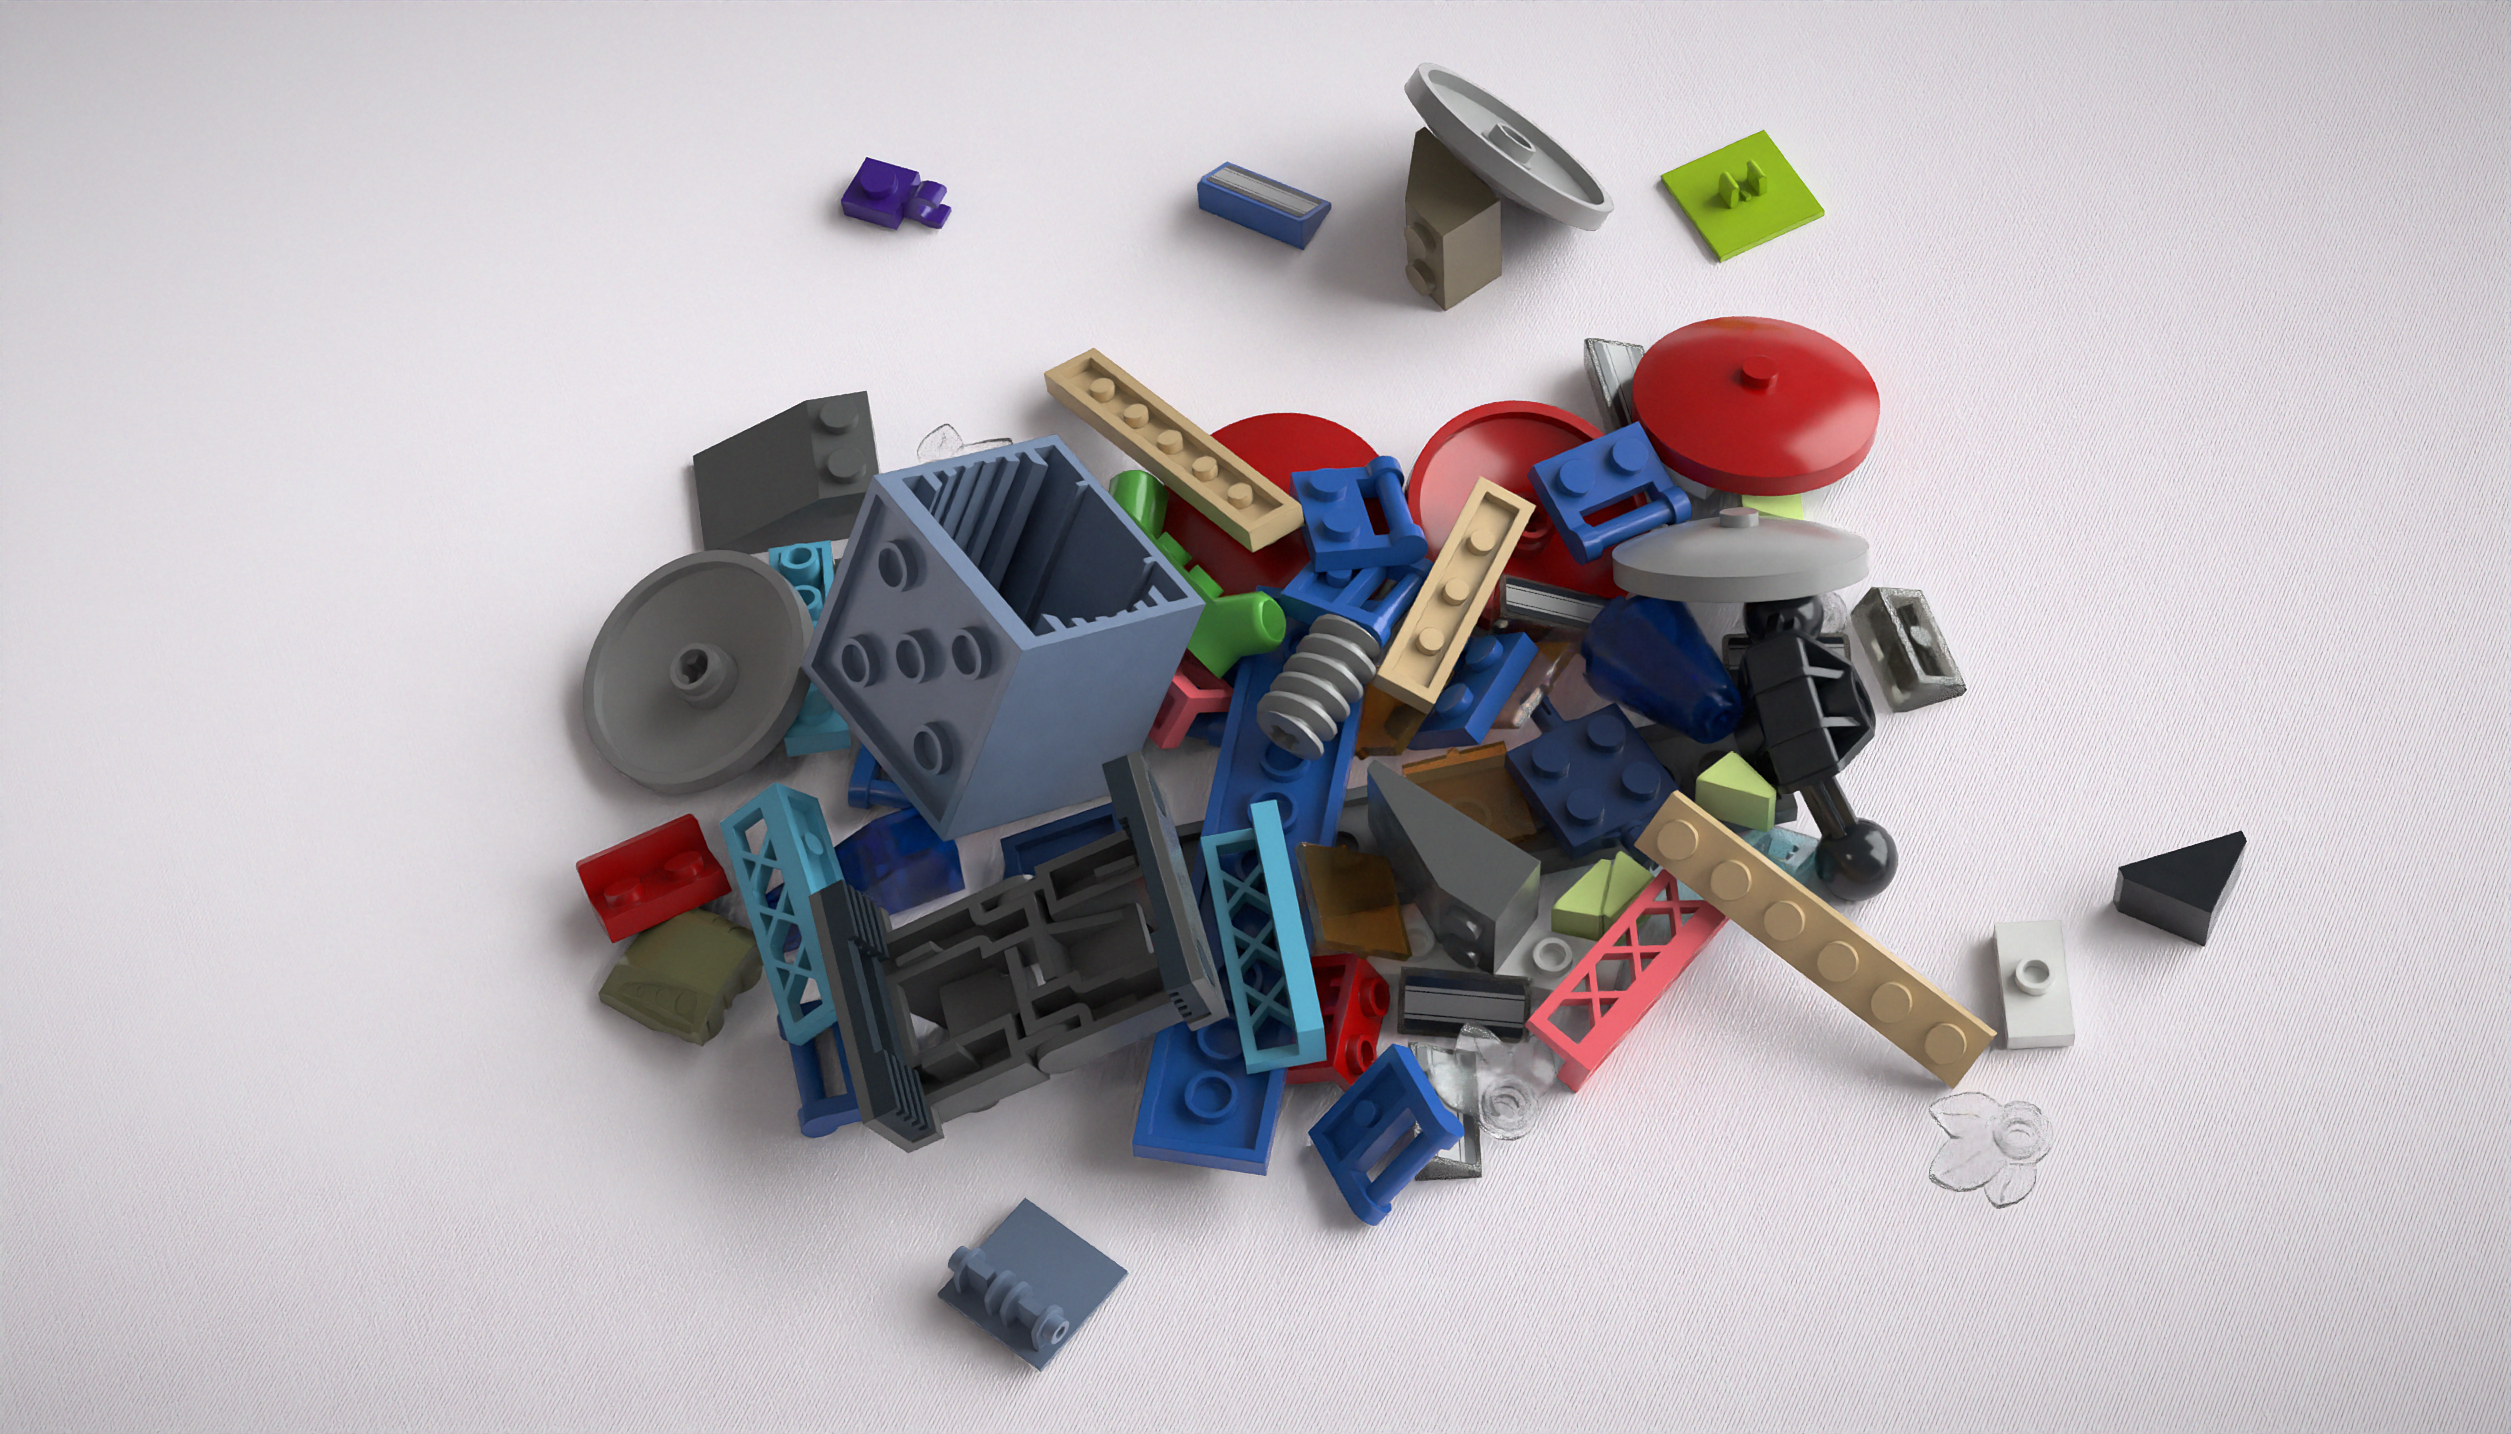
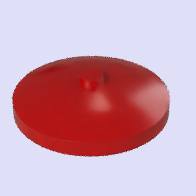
(1755, 405)
(1502, 446)
(1274, 448)

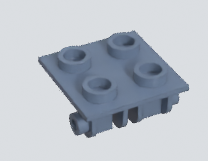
(1031, 1283)

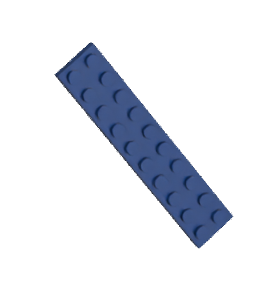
(1197, 1090)

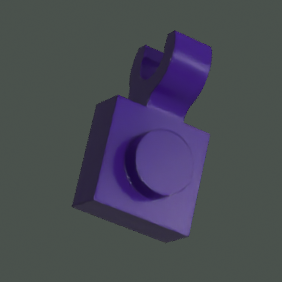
(888, 193)

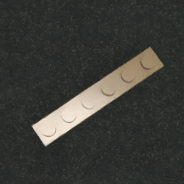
(1174, 450)
(1815, 939)

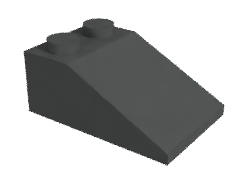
(789, 477)
(1462, 876)

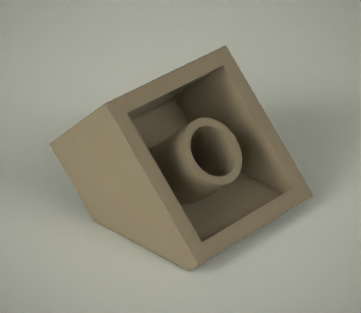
(1449, 225)

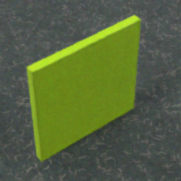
(1742, 195)

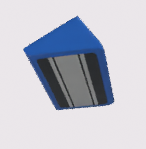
(1262, 204)

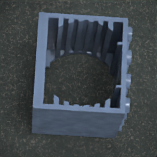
(999, 633)

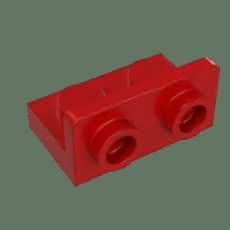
(651, 878)
(1352, 1012)

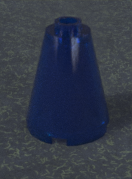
(1661, 667)

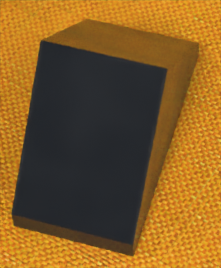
(2182, 887)

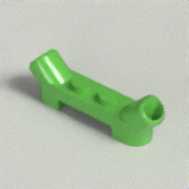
(1228, 624)

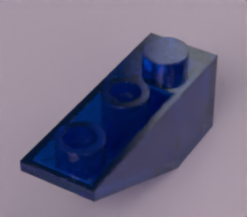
(893, 863)

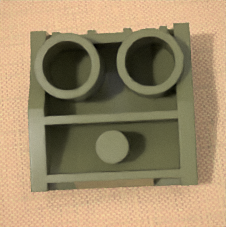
(684, 974)

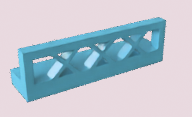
(808, 863)
(1289, 937)

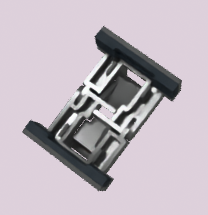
(1074, 918)

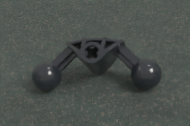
(1802, 728)

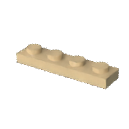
(1453, 595)

